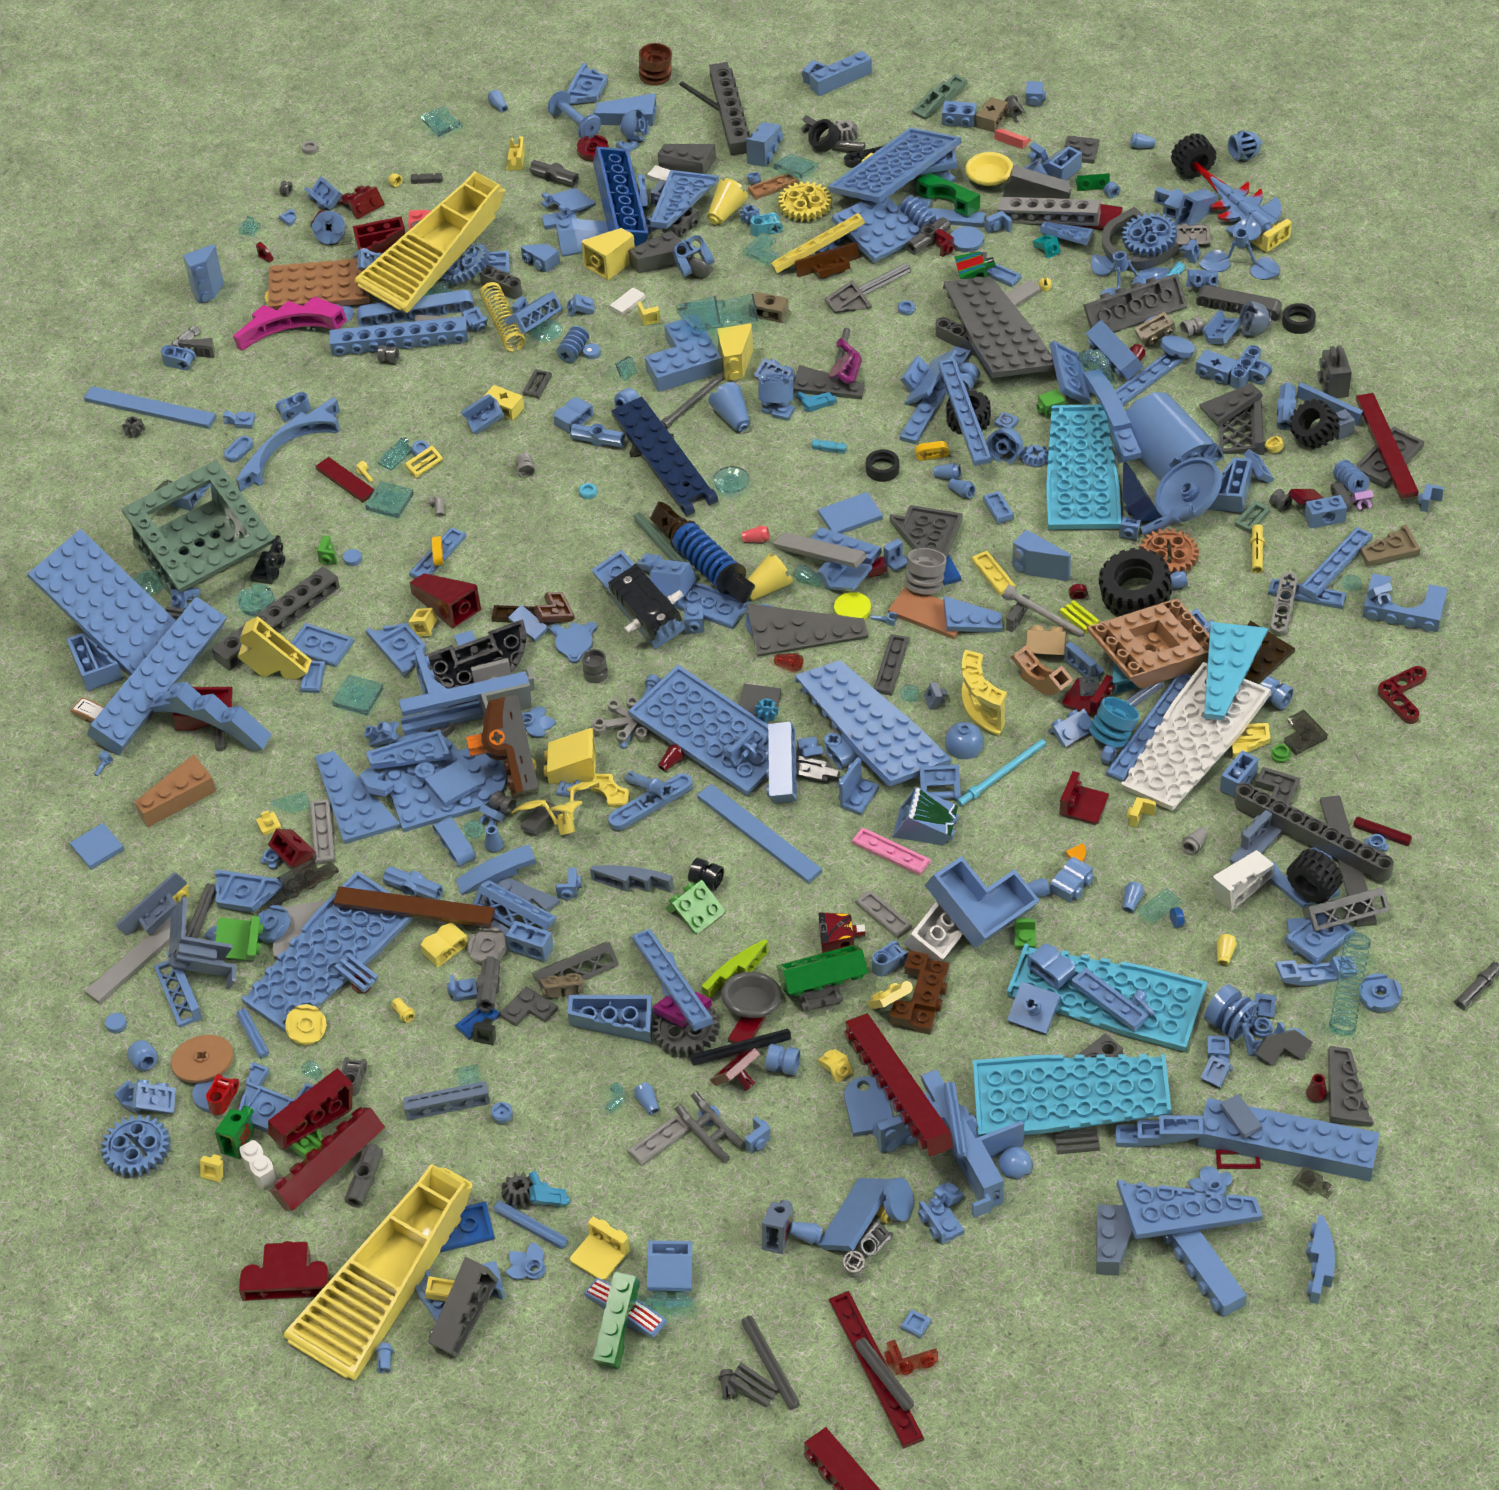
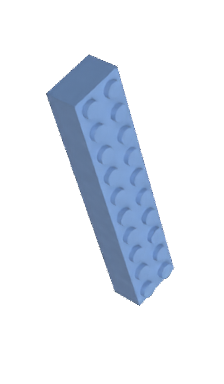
(157, 673)

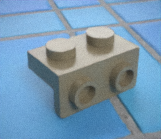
(1155, 328)

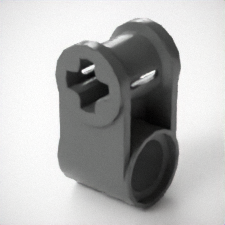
(355, 1072)
(874, 1238)

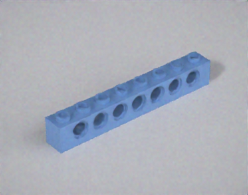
(399, 335)

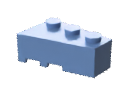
(1234, 486)

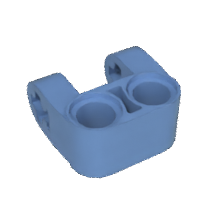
(681, 260)

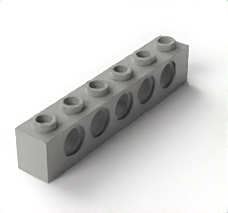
(1051, 210)

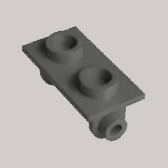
(820, 998)

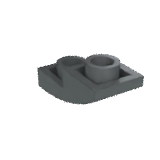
(538, 820)

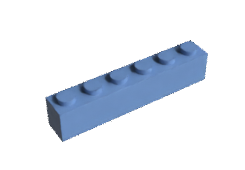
(1208, 1271)

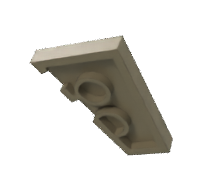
(1393, 547)

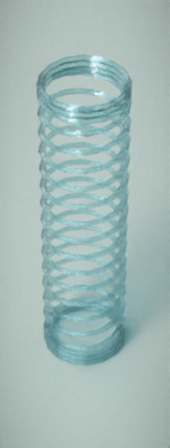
(1347, 1021)

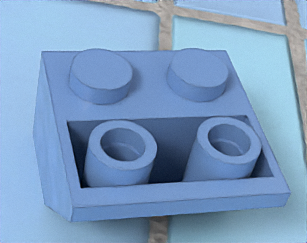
(1063, 163)
(669, 1266)

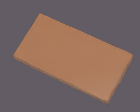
(922, 611)

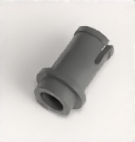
(727, 1389)

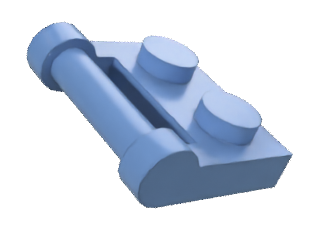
(941, 776)

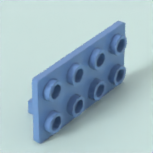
(922, 378)

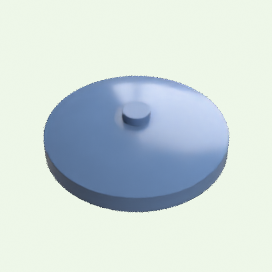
(1188, 482)

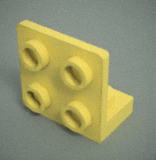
(1274, 236)

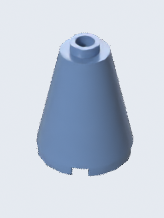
(731, 406)

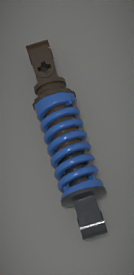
(703, 553)

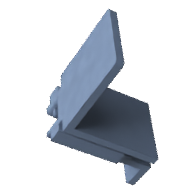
(197, 953)

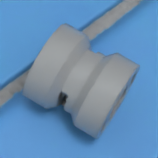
(1192, 326)
(525, 464)
(851, 1267)

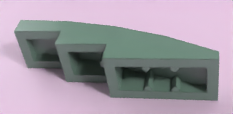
(936, 97)

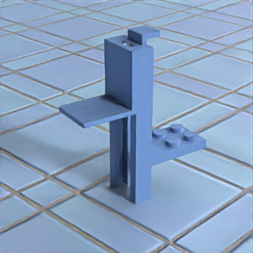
(978, 1163)

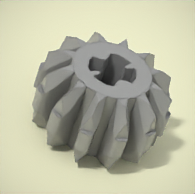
(848, 130)

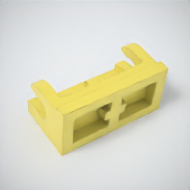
(516, 155)

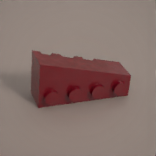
(312, 1110)

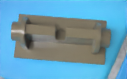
(571, 983)

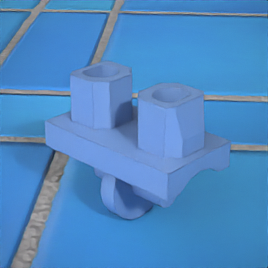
(1199, 278)
(382, 734)
(743, 748)

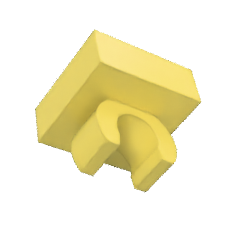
(268, 823)
(211, 1168)

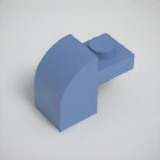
(1170, 201)

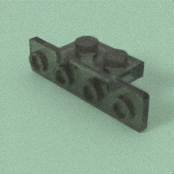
(300, 879)

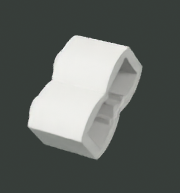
(258, 1164)

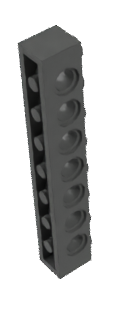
(729, 107)
(282, 612)

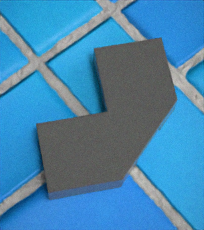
(1274, 1044)

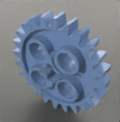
(1149, 234)
(467, 265)
(149, 1133)

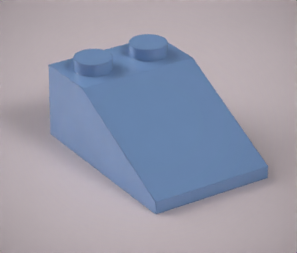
(1040, 558)

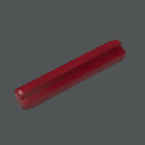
(1386, 832)

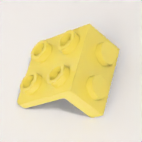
(601, 1249)

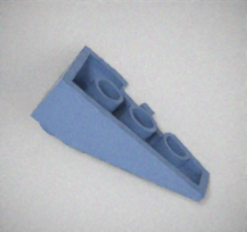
(573, 231)

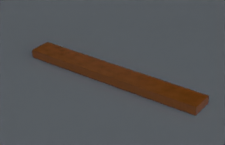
(414, 907)

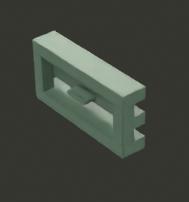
(1266, 510)

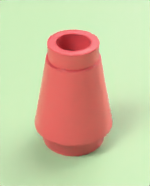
(756, 535)

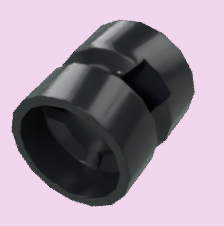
(710, 874)

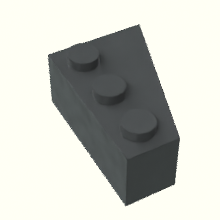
(655, 253)

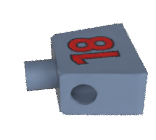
(779, 1217)

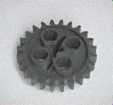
(684, 1040)

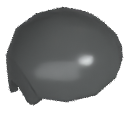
(699, 267)

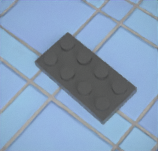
(1373, 464)

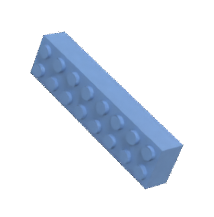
(1294, 1141)

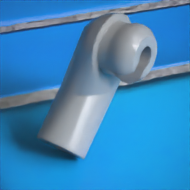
(439, 505)

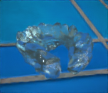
(1095, 360)

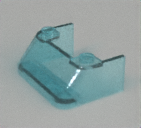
(711, 314)

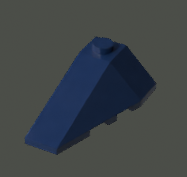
(1136, 497)

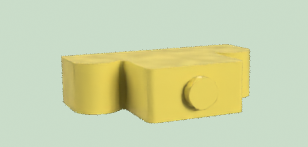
(270, 652)

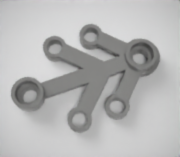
(626, 720)

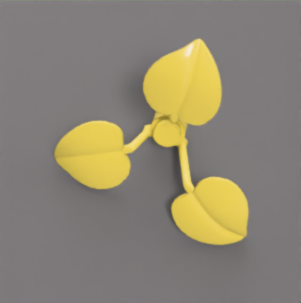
(564, 820)

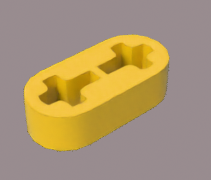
(931, 450)
(437, 550)

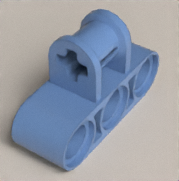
(1249, 368)

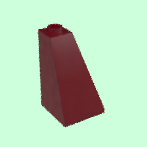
(450, 598)

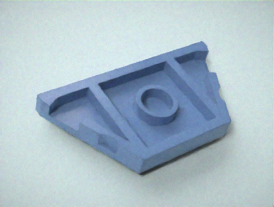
(586, 85)
(398, 645)
(244, 891)

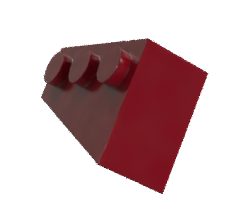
(379, 235)

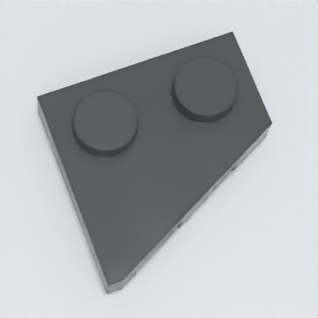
(847, 299)

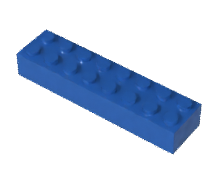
(620, 192)

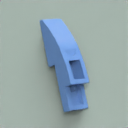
(1322, 1257)

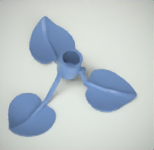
(1243, 232)
(1104, 265)

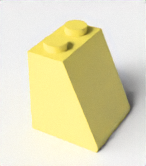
(608, 252)
(735, 348)
(571, 758)

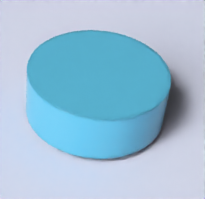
(587, 491)

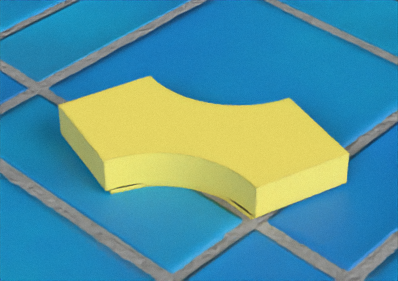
(610, 790)

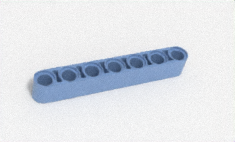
(428, 305)

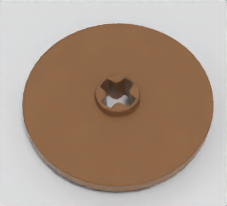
(202, 1058)

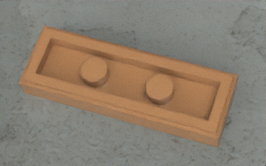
(772, 185)

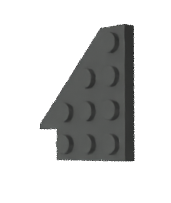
(928, 528)

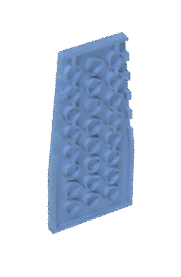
(871, 724)
(307, 969)

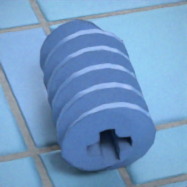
(917, 212)
(572, 344)
(1351, 477)

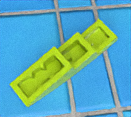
(743, 962)

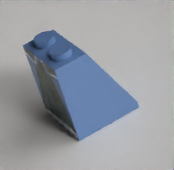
(926, 818)

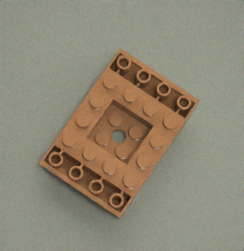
(1154, 642)

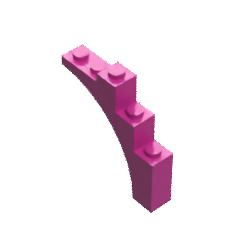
(290, 315)

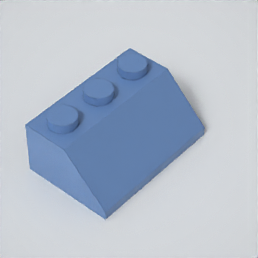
(204, 273)

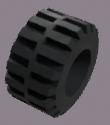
(1190, 150)
(981, 408)
(1306, 415)
(1314, 876)

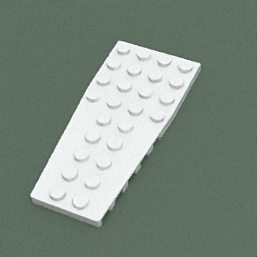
(1189, 743)

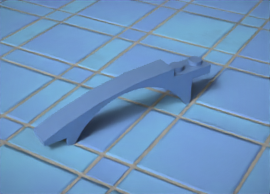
(317, 421)
(1120, 425)

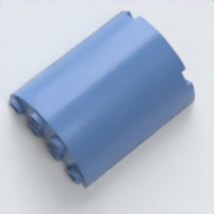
(1168, 434)

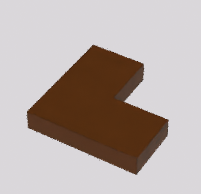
(556, 610)

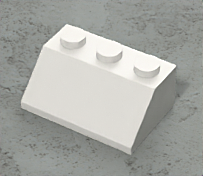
(934, 934)

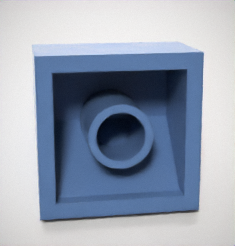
(673, 576)

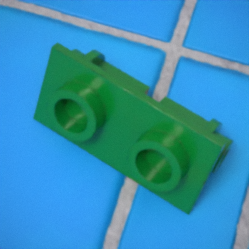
(1092, 181)

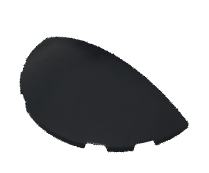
(453, 665)

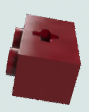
(291, 847)

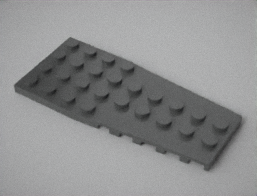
(997, 328)

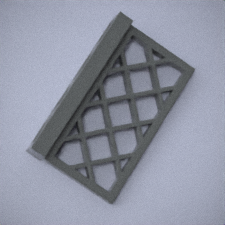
(1255, 425)

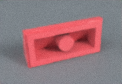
(1011, 138)

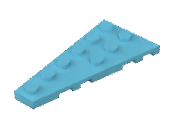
(1229, 659)

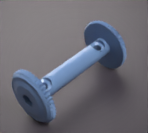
(560, 103)

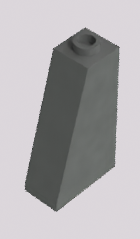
(1032, 184)

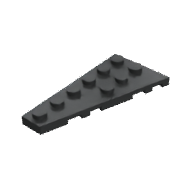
(789, 629)

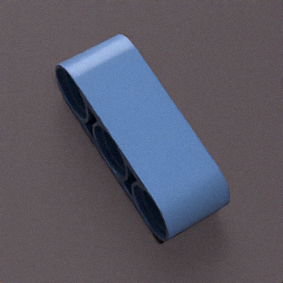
(454, 841)

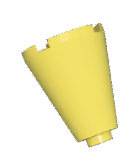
(726, 200)
(769, 577)

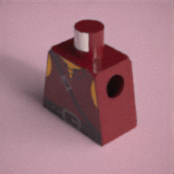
(838, 931)

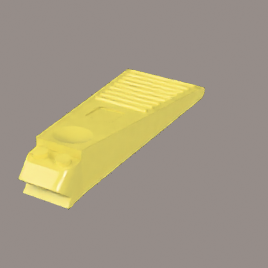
(433, 244)
(375, 1284)

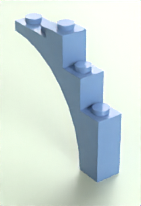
(234, 720)

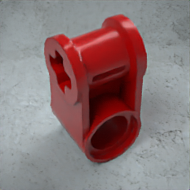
(221, 1094)

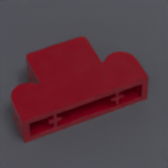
(284, 1274)

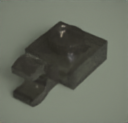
(1311, 1181)

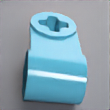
(765, 224)

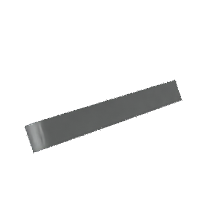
(1315, 832)

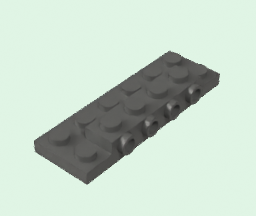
(1136, 303)

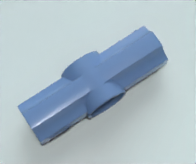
(1286, 405)
(597, 435)
(412, 883)

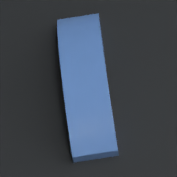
(1310, 973)

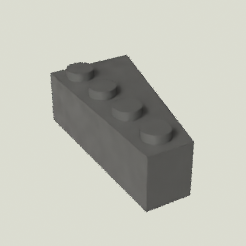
(462, 1307)

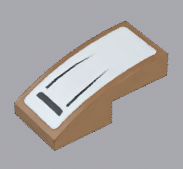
(87, 709)

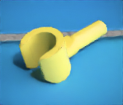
(361, 469)

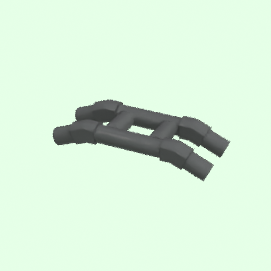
(709, 1114)

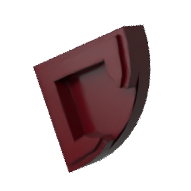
(263, 252)

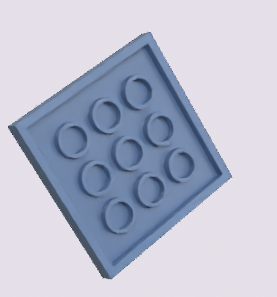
(884, 228)

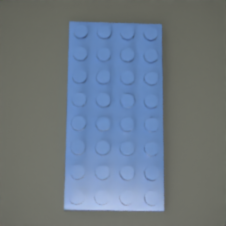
(894, 165)
(102, 600)
(701, 724)

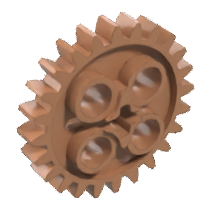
(1182, 548)

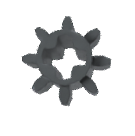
(133, 426)

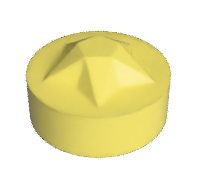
(1274, 444)

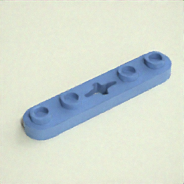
(640, 808)

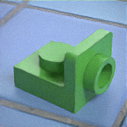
(326, 551)
(1024, 933)

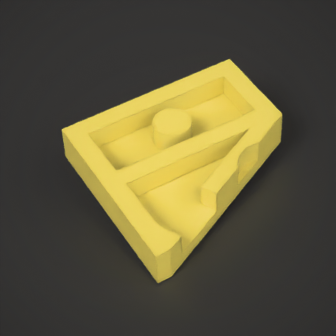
(1252, 738)

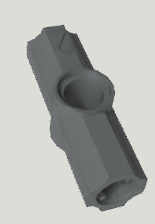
(554, 173)
(927, 235)
(488, 984)
(361, 1184)

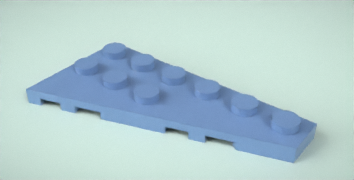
(679, 194)
(355, 810)
(1179, 1210)

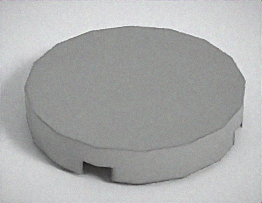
(487, 943)

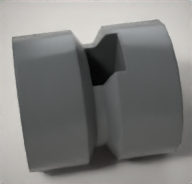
(594, 666)

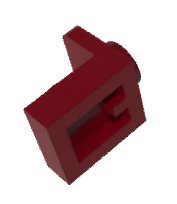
(944, 242)

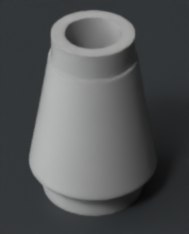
(1194, 841)

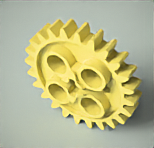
(795, 205)

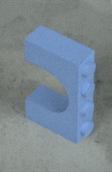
(1425, 616)

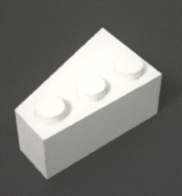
(1242, 879)

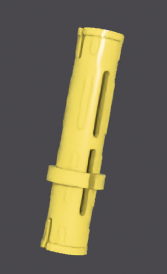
(1257, 533)

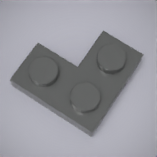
(1087, 146)
(1282, 784)
(528, 1002)

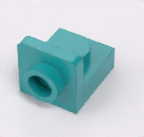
(1048, 244)

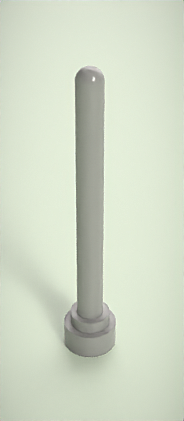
(1011, 594)

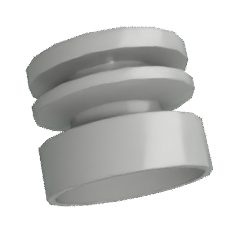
(925, 571)

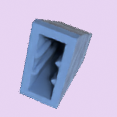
(1195, 207)

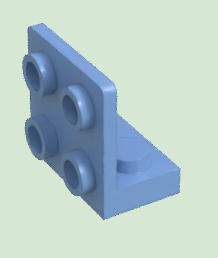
(842, 577)
(855, 791)

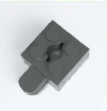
(1335, 372)

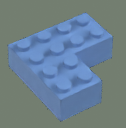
(688, 359)
(978, 909)

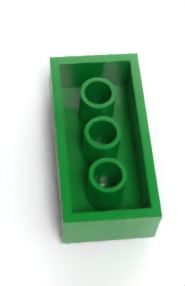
(822, 969)

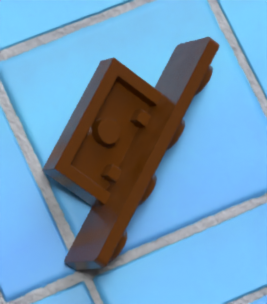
(828, 262)

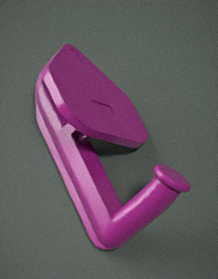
(849, 363)

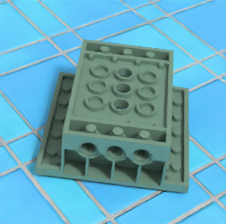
(226, 514)

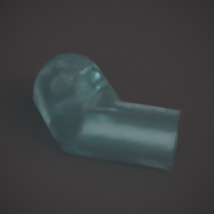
(618, 1097)

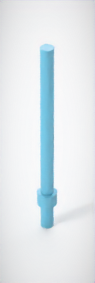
(975, 791)

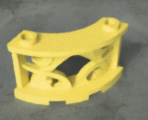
(979, 697)

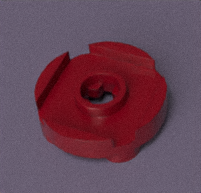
(586, 146)

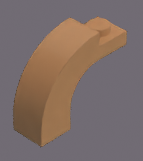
(1039, 676)

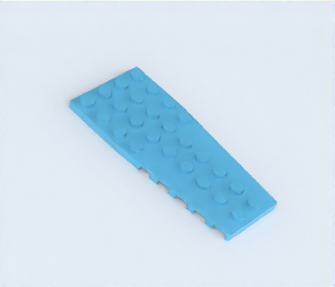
(1081, 470)
(1170, 995)
(1068, 1093)

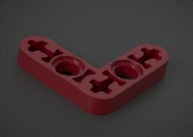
(1397, 690)

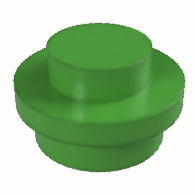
(1280, 753)

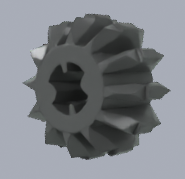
(516, 1190)

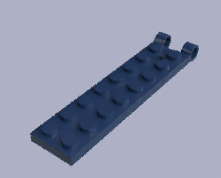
(663, 454)

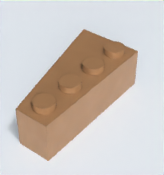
(175, 792)

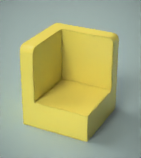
(650, 315)

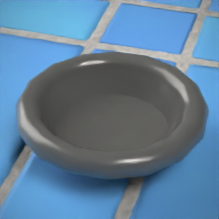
(751, 994)

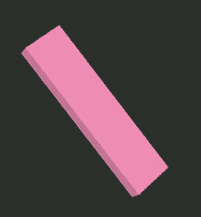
(891, 851)

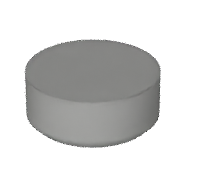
(310, 147)

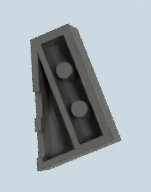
(687, 157)

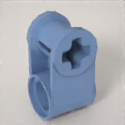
(176, 357)
(293, 406)
(839, 750)
(888, 959)

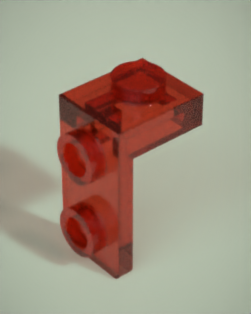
(907, 1365)

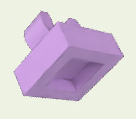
(1362, 497)

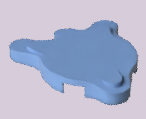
(574, 640)

